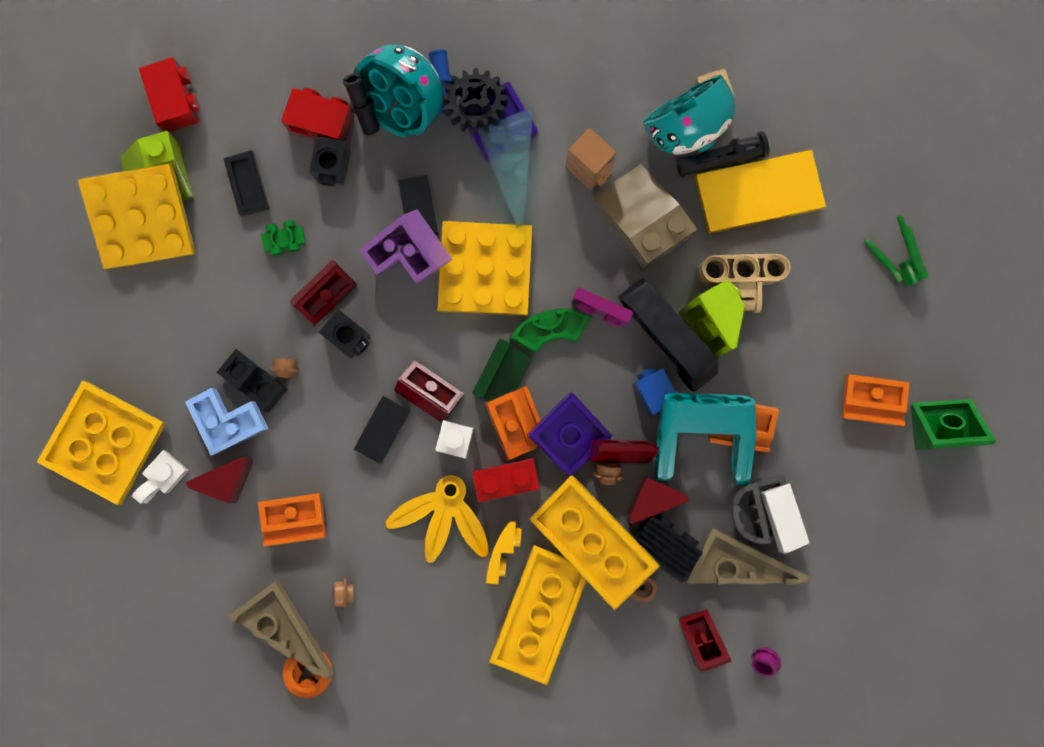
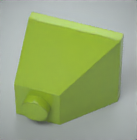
(158, 150)
(716, 317)

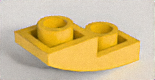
(505, 544)

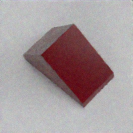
(223, 482)
(653, 499)
(704, 641)

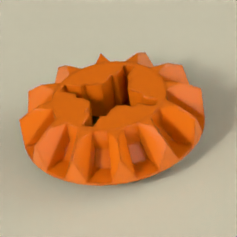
(307, 687)

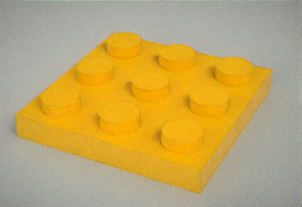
(137, 216)
(487, 268)
(101, 442)

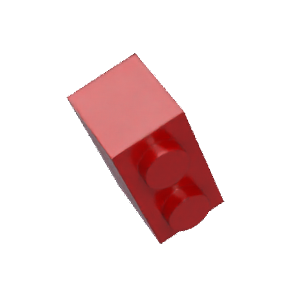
(169, 94)
(317, 116)
(505, 480)

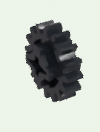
(476, 95)

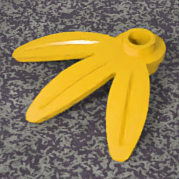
(440, 524)

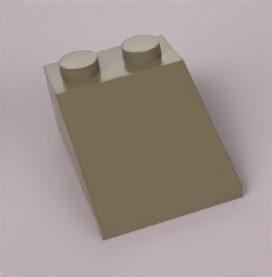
(644, 216)

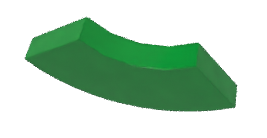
(550, 326)

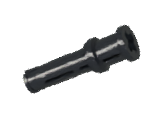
(738, 155)

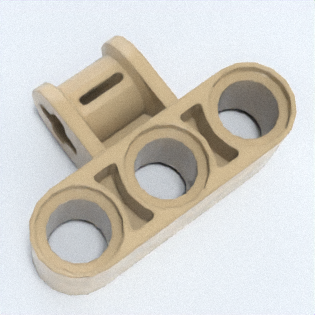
(750, 286)

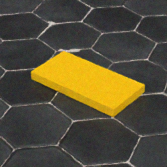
(760, 191)
(594, 542)
(539, 616)

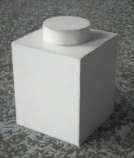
(455, 439)

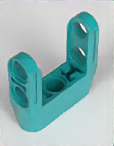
(711, 416)

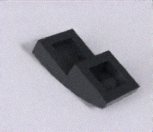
(252, 380)

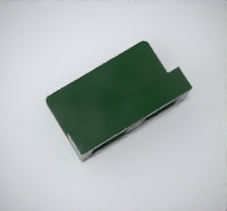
(501, 372)

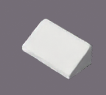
(784, 518)

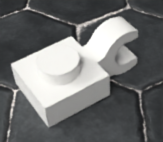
(161, 475)

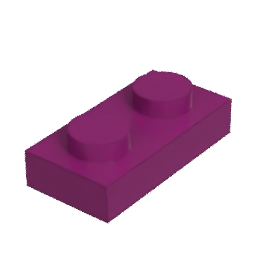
(613, 313)

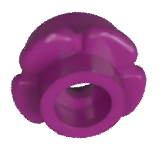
(765, 662)

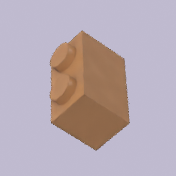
(591, 159)

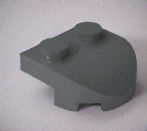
(749, 512)

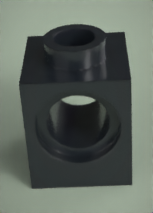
(327, 149)
(336, 325)

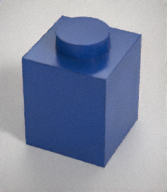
(652, 389)

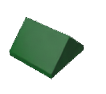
(949, 425)

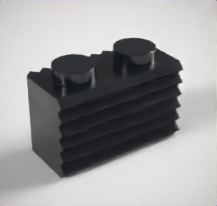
(671, 551)

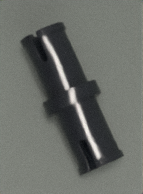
(361, 104)

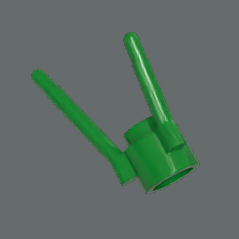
(910, 270)

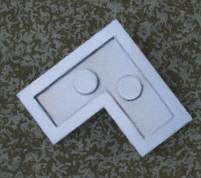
(224, 429)

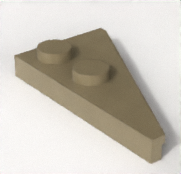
(732, 561)
(277, 621)

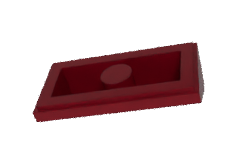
(323, 292)
(428, 391)
(622, 451)

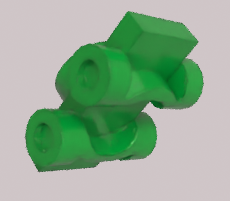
(288, 238)

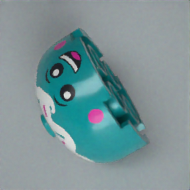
(403, 76)
(692, 118)

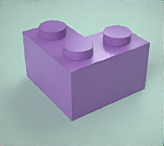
(408, 242)

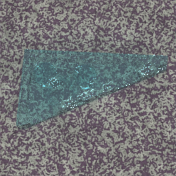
(509, 156)

